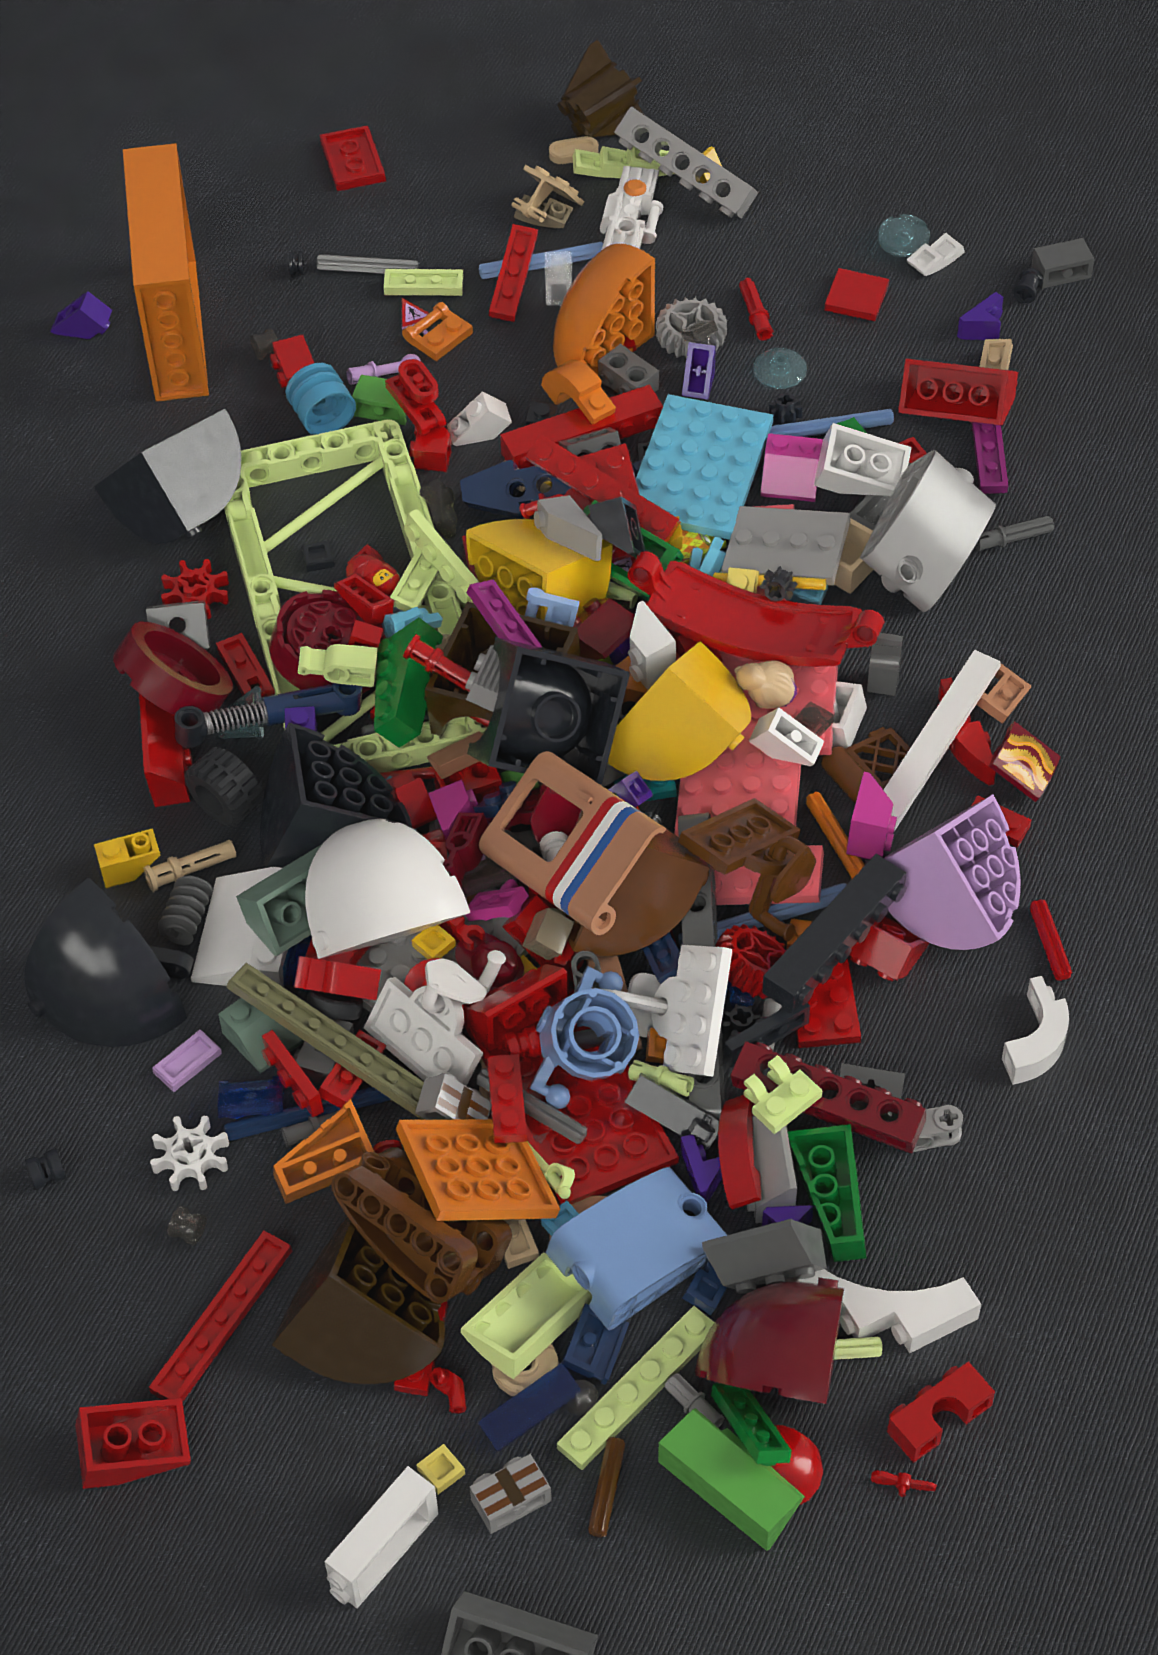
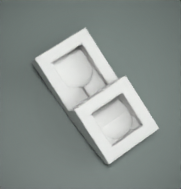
(937, 256)

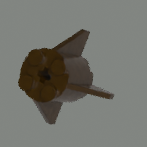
(598, 94)

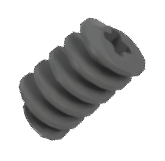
(184, 909)

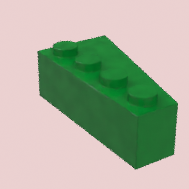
(402, 684)
(831, 1182)

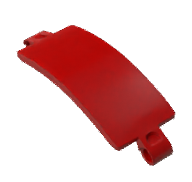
(750, 622)

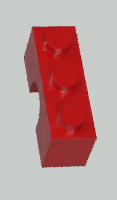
(959, 1392)

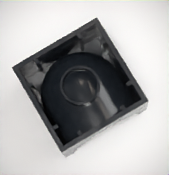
(553, 706)

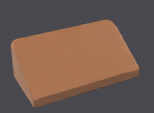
(454, 757)

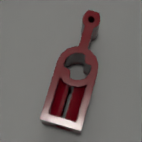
(464, 844)

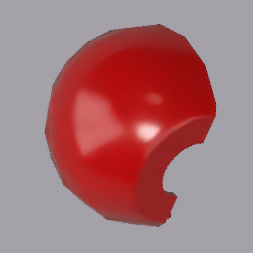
(805, 1463)

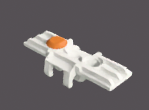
(629, 203)

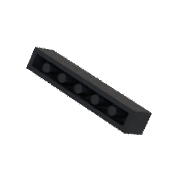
(834, 933)

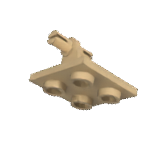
(546, 186)

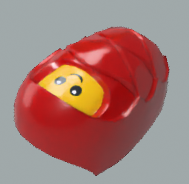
(375, 572)

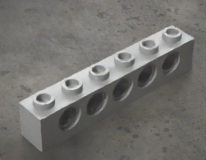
(636, 124)

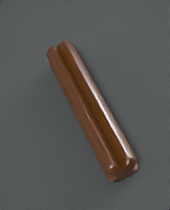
(606, 1487)

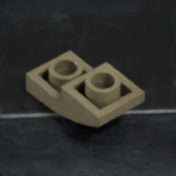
(556, 213)

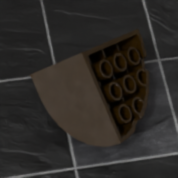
(359, 1317)

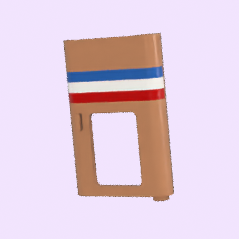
(593, 856)

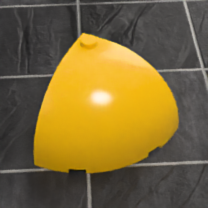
(523, 558)
(682, 720)

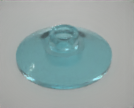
(780, 368)

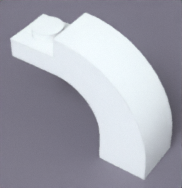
(1038, 1052)

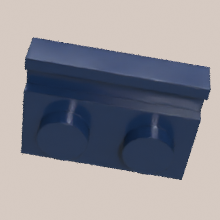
(593, 1346)

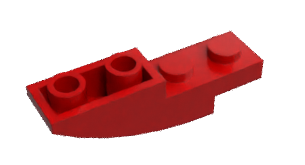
(971, 744)

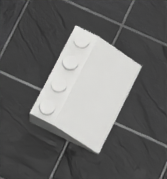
(228, 939)

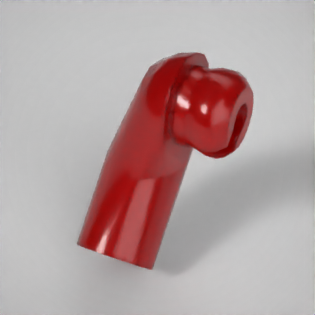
(450, 1385)

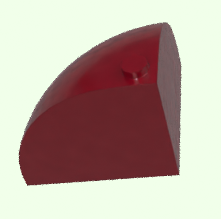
(777, 1340)

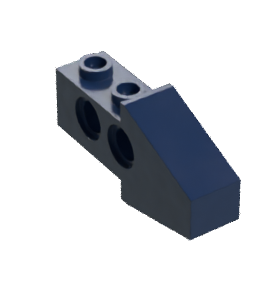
(494, 488)

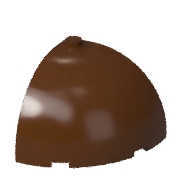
(648, 900)

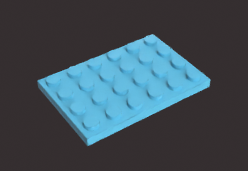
(703, 462)

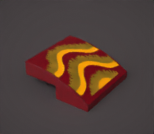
(1025, 761)

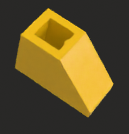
(124, 857)

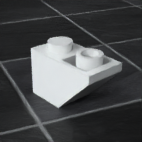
(479, 421)

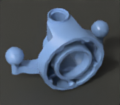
(595, 1009)

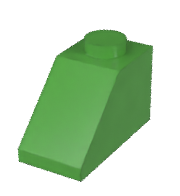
(375, 401)

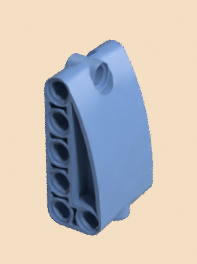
(635, 1244)

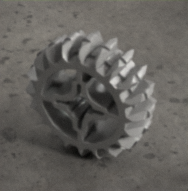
(683, 315)

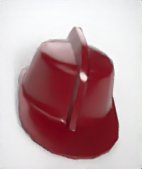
(476, 960)

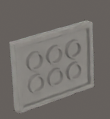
(794, 539)

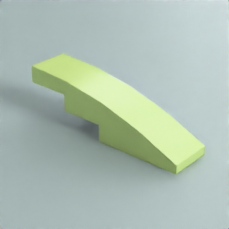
(610, 162)

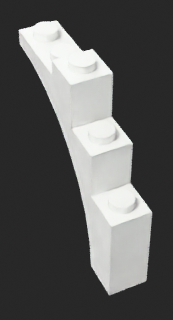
(913, 1315)

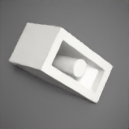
(786, 739)

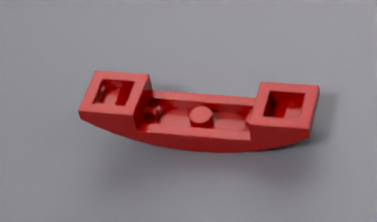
(736, 1153)

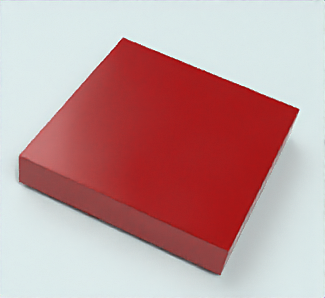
(856, 294)

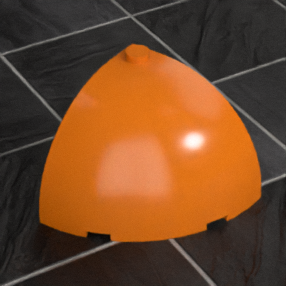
(604, 303)

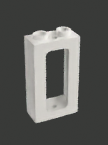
(381, 1538)

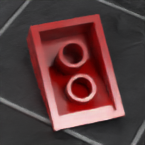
(130, 1441)

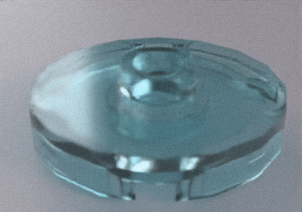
(903, 235)

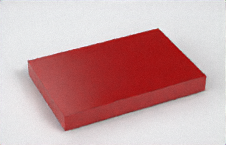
(352, 158)

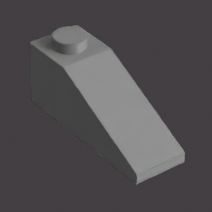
(569, 526)

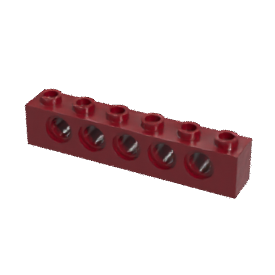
(901, 1133)

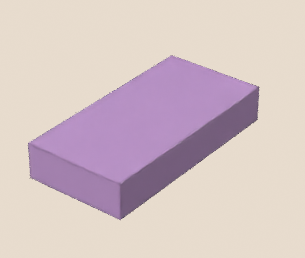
(186, 1060)

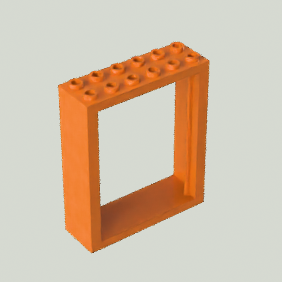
(165, 272)

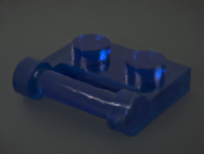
(250, 1098)

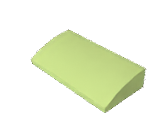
(526, 1316)

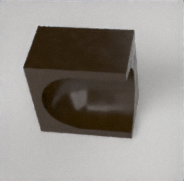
(469, 639)

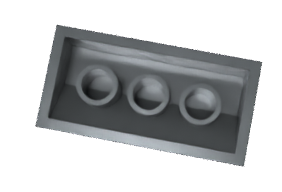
(494, 1628)

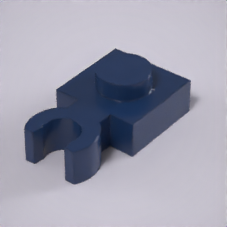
(705, 1289)

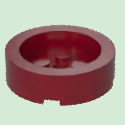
(307, 622)
(171, 669)

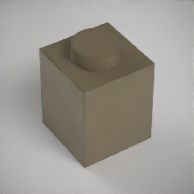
(548, 933)

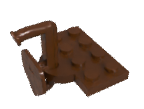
(765, 844)

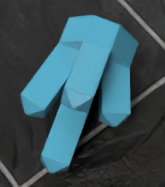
(712, 560)
(397, 621)

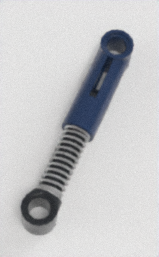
(194, 725)

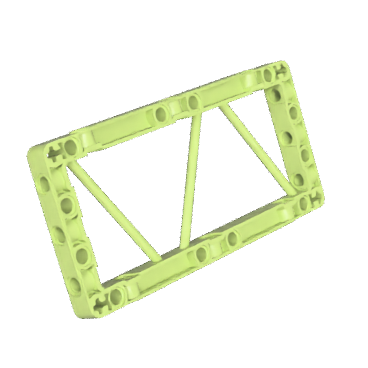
(314, 454)

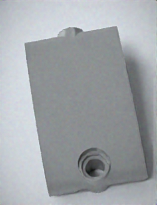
(927, 529)

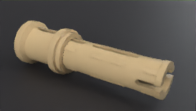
(173, 865)

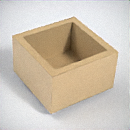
(852, 568)

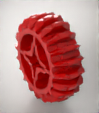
(751, 957)

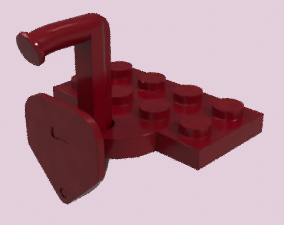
(545, 813)

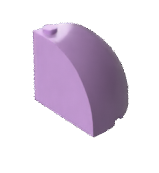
(960, 880)

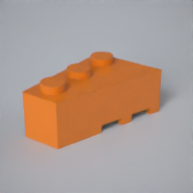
(322, 1155)

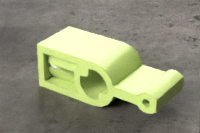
(340, 664)

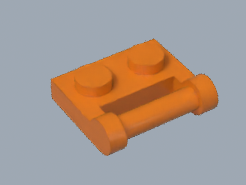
(442, 337)

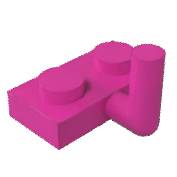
(497, 903)

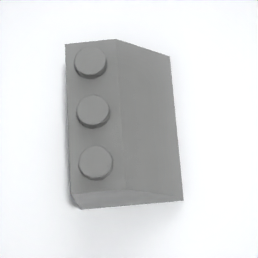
(776, 1169)

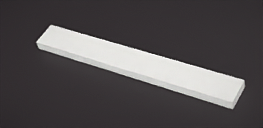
(940, 732)

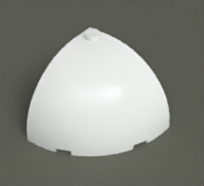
(376, 887)

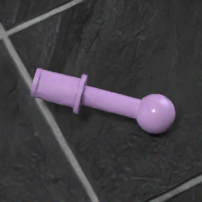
(353, 374)

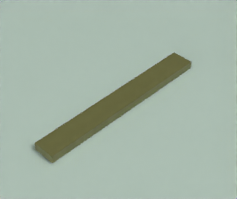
(327, 1036)

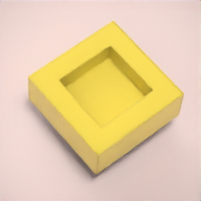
(743, 578)
(441, 1468)

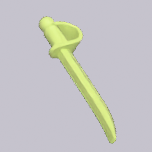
(552, 1174)

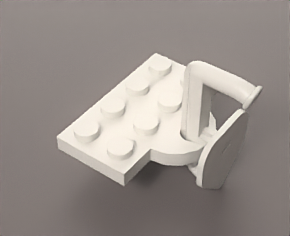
(684, 1007)
(427, 1024)

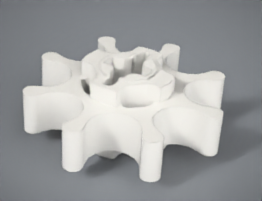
(190, 1153)

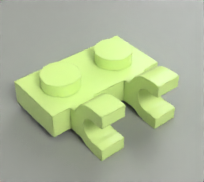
(786, 1101)

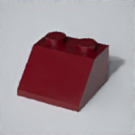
(602, 627)

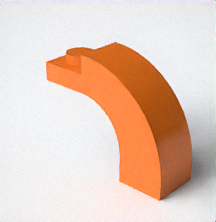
(582, 385)

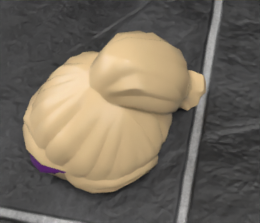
(767, 683)

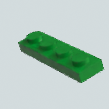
(751, 1424)

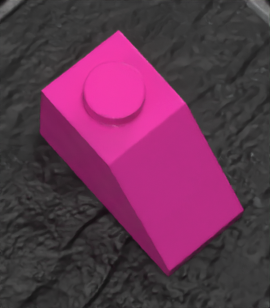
(450, 802)

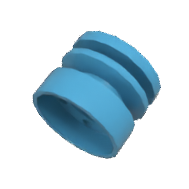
(320, 398)

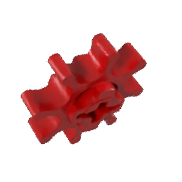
(196, 586)

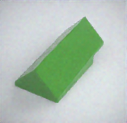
(728, 1478)

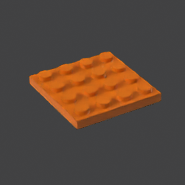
(473, 1176)

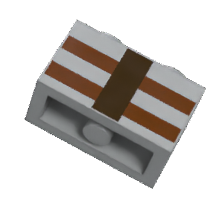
(449, 1099)
(510, 1493)

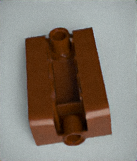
(402, 1229)

